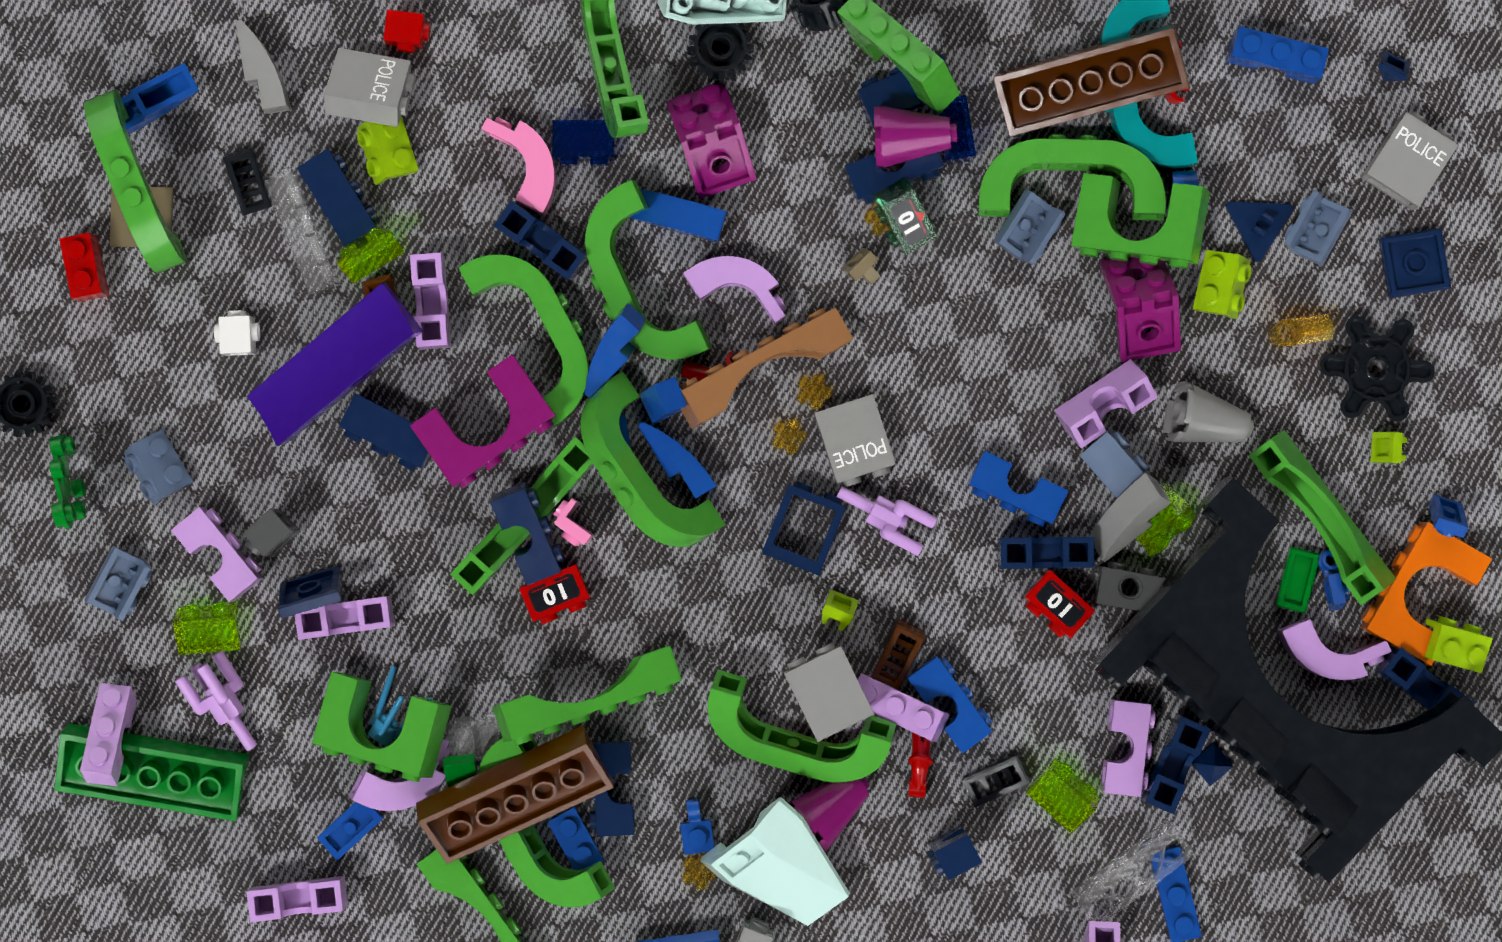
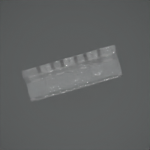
(301, 231)
(1125, 864)

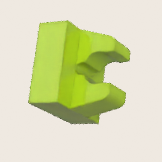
(1387, 447)
(839, 608)

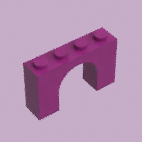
(527, 415)

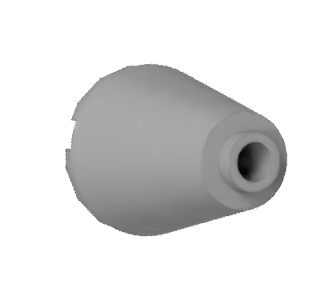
(1204, 417)

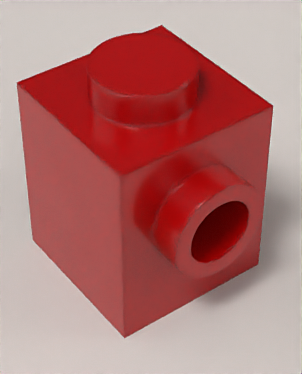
(406, 30)

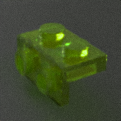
(370, 254)
(1167, 523)

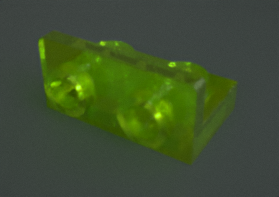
(207, 628)
(1064, 795)

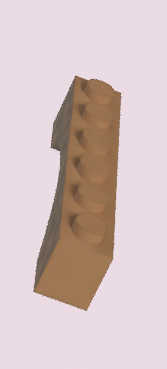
(814, 339)

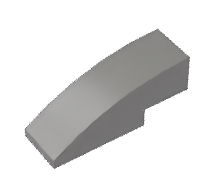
(262, 71)
(1128, 516)

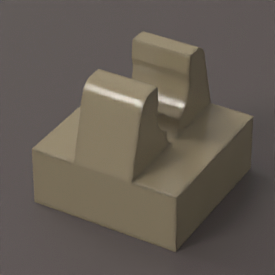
(861, 266)

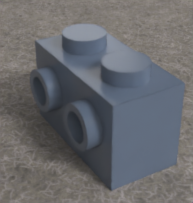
(1114, 462)

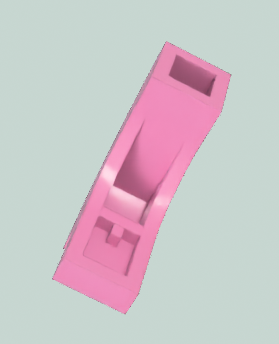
(540, 176)

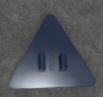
(1258, 224)

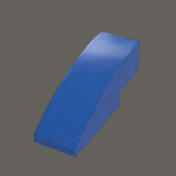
(158, 97)
(682, 216)
(613, 348)
(663, 400)
(677, 460)

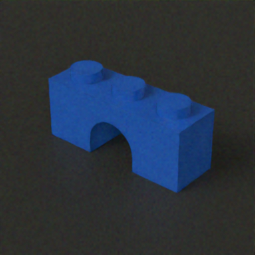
(1293, 57)
(1040, 504)
(968, 724)

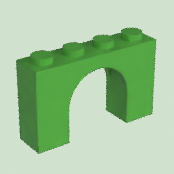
(882, 35)
(1175, 242)
(342, 730)

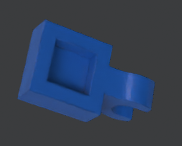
(696, 833)

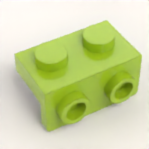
(386, 151)
(1222, 284)
(1458, 645)

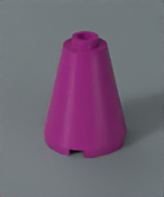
(909, 135)
(831, 808)

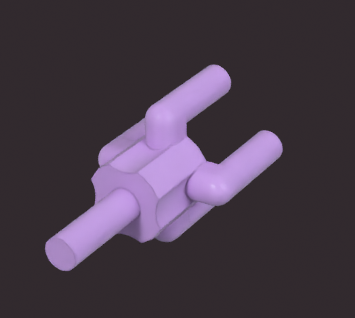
(890, 517)
(219, 698)

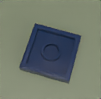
(1414, 263)
(310, 591)

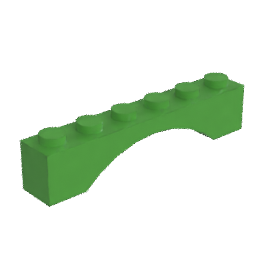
(501, 544)
(1355, 557)
(529, 714)
(468, 885)

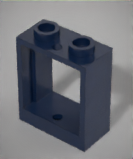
(805, 492)

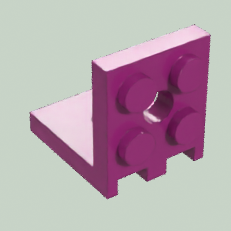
(710, 138)
(1143, 305)

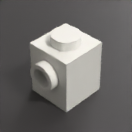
(237, 334)

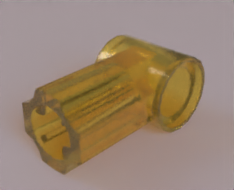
(1302, 330)

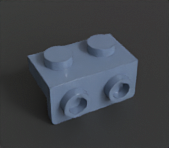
(1029, 228)
(1316, 228)
(157, 467)
(119, 583)

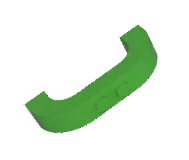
(621, 109)
(111, 139)
(1079, 154)
(501, 270)
(613, 282)
(629, 479)
(790, 749)
(532, 860)

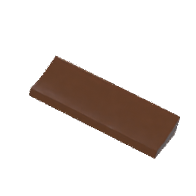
(1092, 80)
(513, 795)

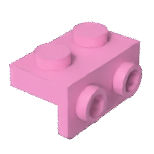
(573, 531)

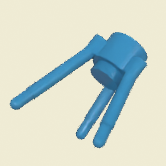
(385, 727)

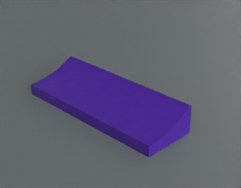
(334, 363)

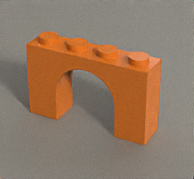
(1426, 547)

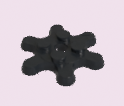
(1397, 374)

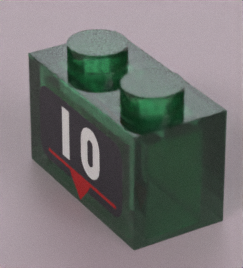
(904, 216)

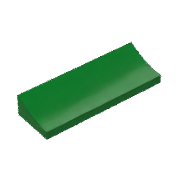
(159, 774)

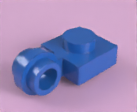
(1335, 590)

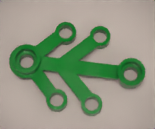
(65, 512)

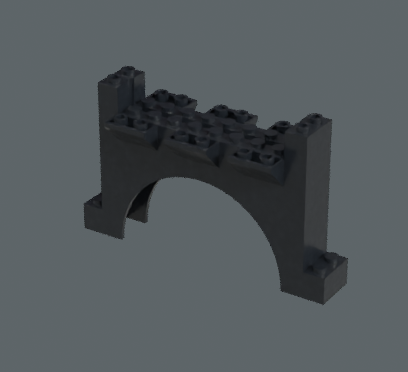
(1333, 776)

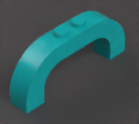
(1163, 151)

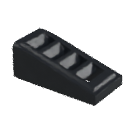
(241, 155)
(1004, 764)

